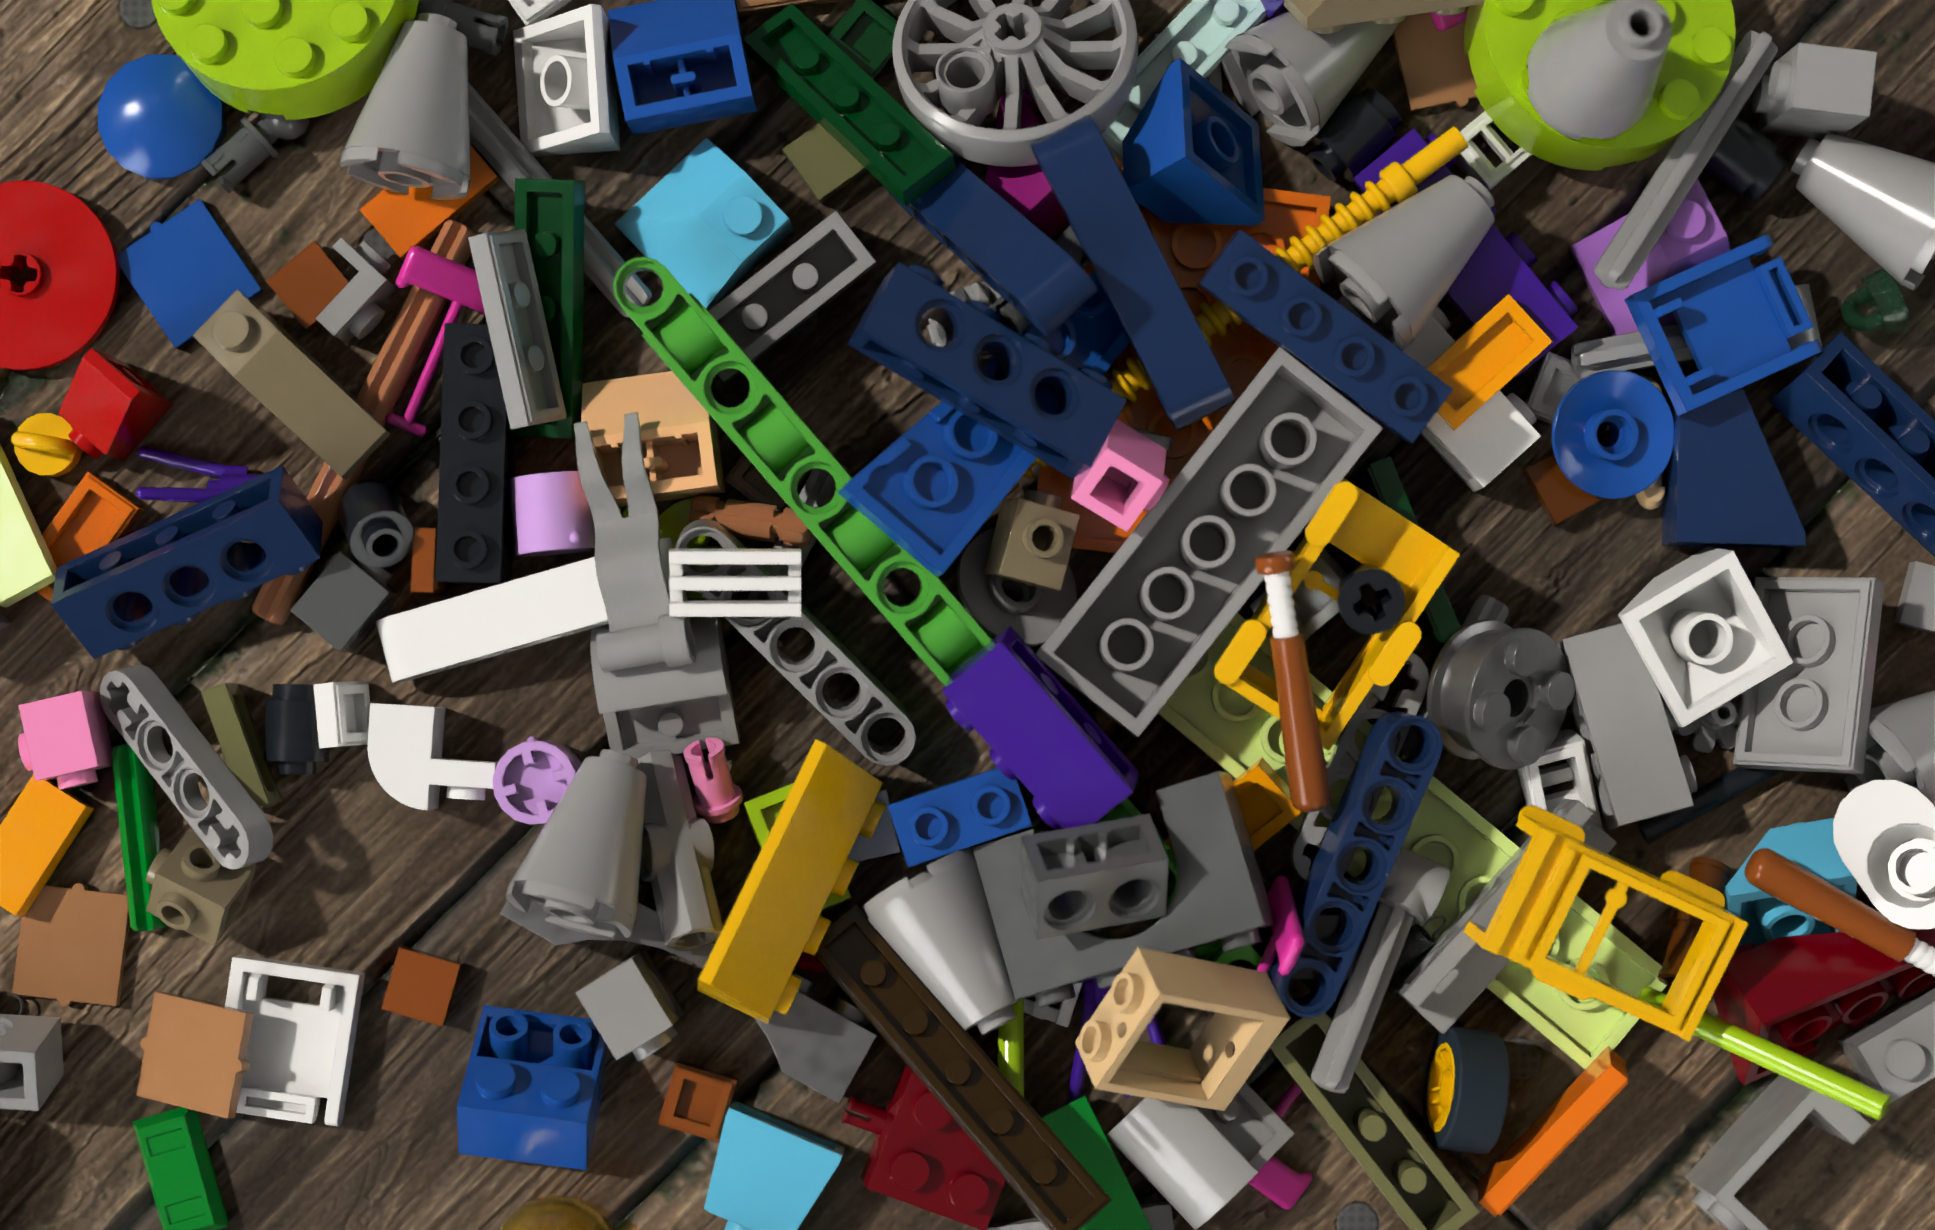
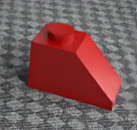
(110, 406)

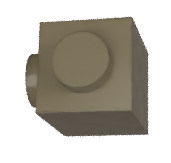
(1032, 541)

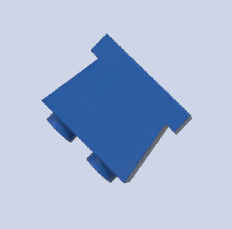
(958, 815)

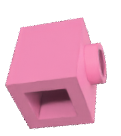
(1123, 477)
(65, 738)

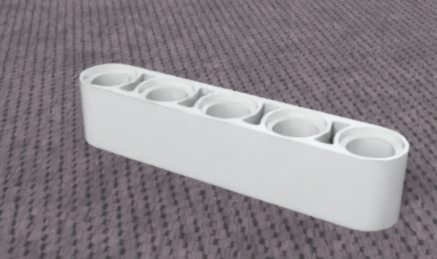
(497, 619)

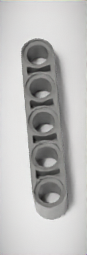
(812, 669)

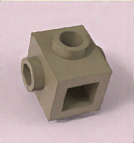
(195, 890)

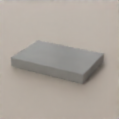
(1820, 705)

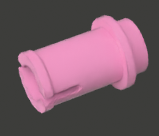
(716, 794)

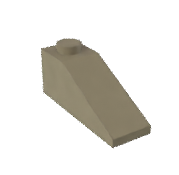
(291, 383)

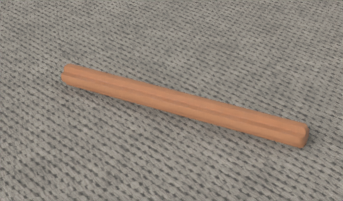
(378, 398)

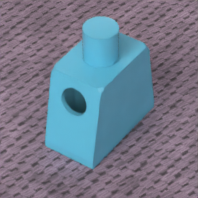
(767, 1171)

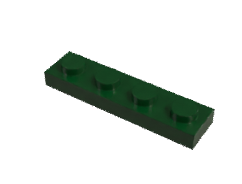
(849, 104)
(554, 227)

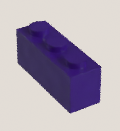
(1039, 733)

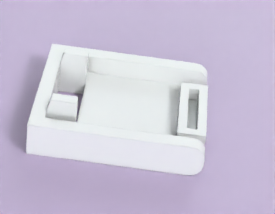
(296, 1046)

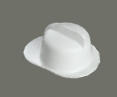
(1889, 848)

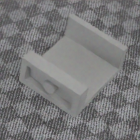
(1755, 1139)

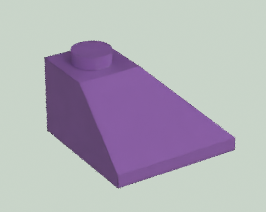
(1687, 241)

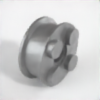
(1499, 693)

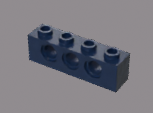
(1324, 337)
(951, 372)
(1867, 431)
(97, 588)

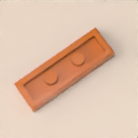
(1552, 1132)

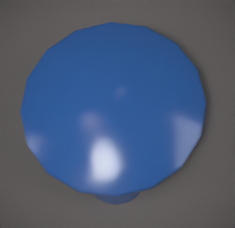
(159, 117)

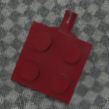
(925, 1156)

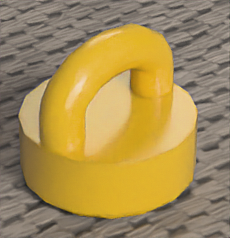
(44, 445)

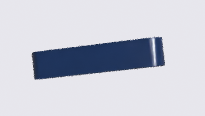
(1003, 248)
(1133, 272)
(1381, 842)

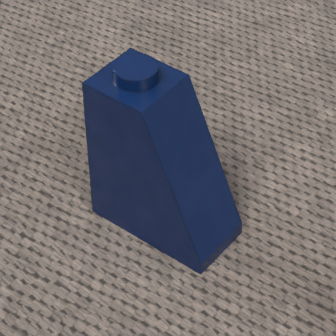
(1725, 482)

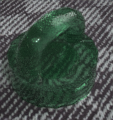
(1885, 301)

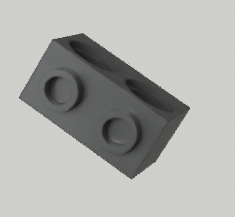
(1093, 876)

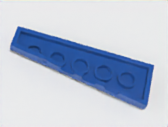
(953, 472)

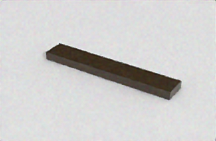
(959, 1075)

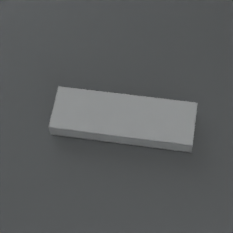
(517, 328)

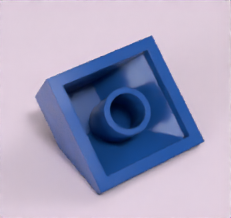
(1194, 154)

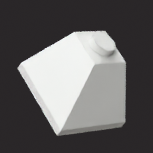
(1703, 634)

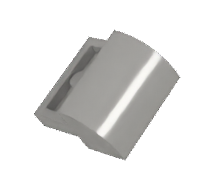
(666, 706)
(1199, 1153)

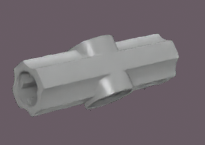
(677, 855)

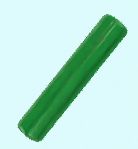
(138, 833)

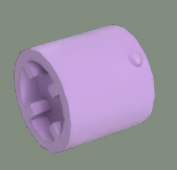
(550, 515)
(533, 779)

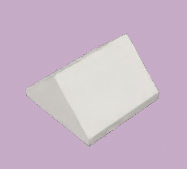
(567, 84)

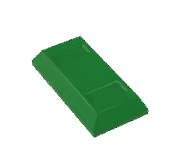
(180, 1171)

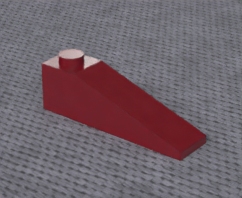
(1807, 987)

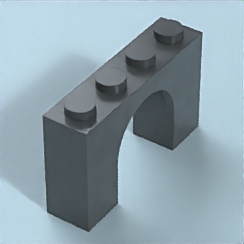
(1214, 898)

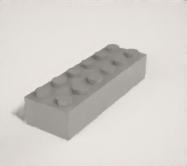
(1197, 548)

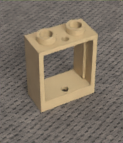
(1209, 1073)

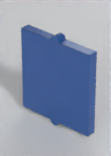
(186, 271)

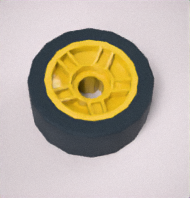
(1466, 1090)

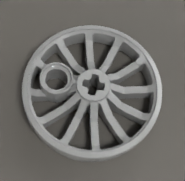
(1011, 52)

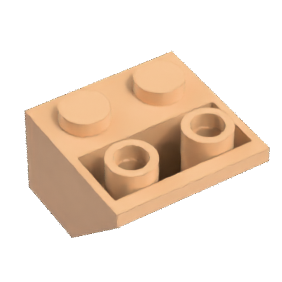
(675, 431)

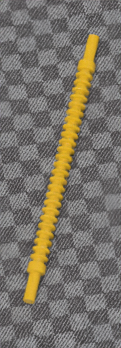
(1395, 184)

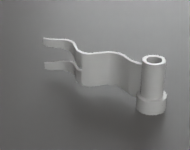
(630, 562)

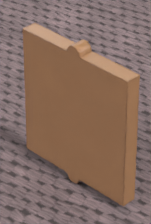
(1433, 64)
(73, 946)
(195, 1054)

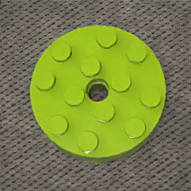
(285, 53)
(1691, 77)

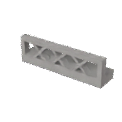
(1458, 968)

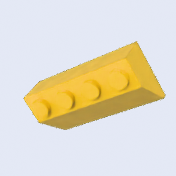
(791, 883)

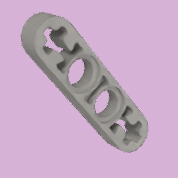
(1346, 755)
(231, 821)

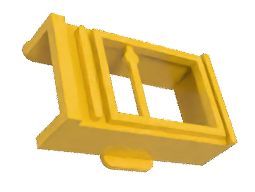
(1371, 536)
(1542, 897)

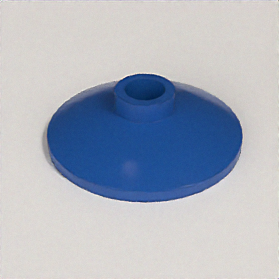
(1639, 434)

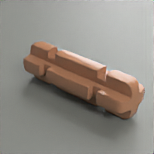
(752, 520)

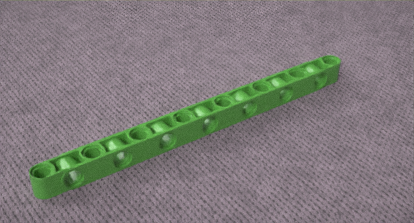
(784, 450)

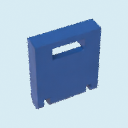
(1731, 322)

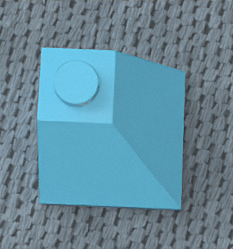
(706, 223)
(1768, 918)

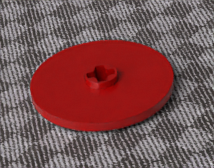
(74, 278)

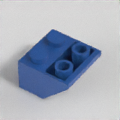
(680, 63)
(532, 1088)

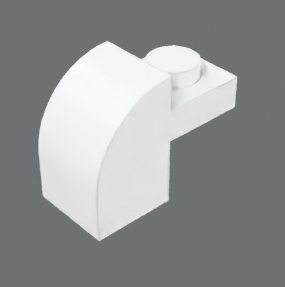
(408, 759)

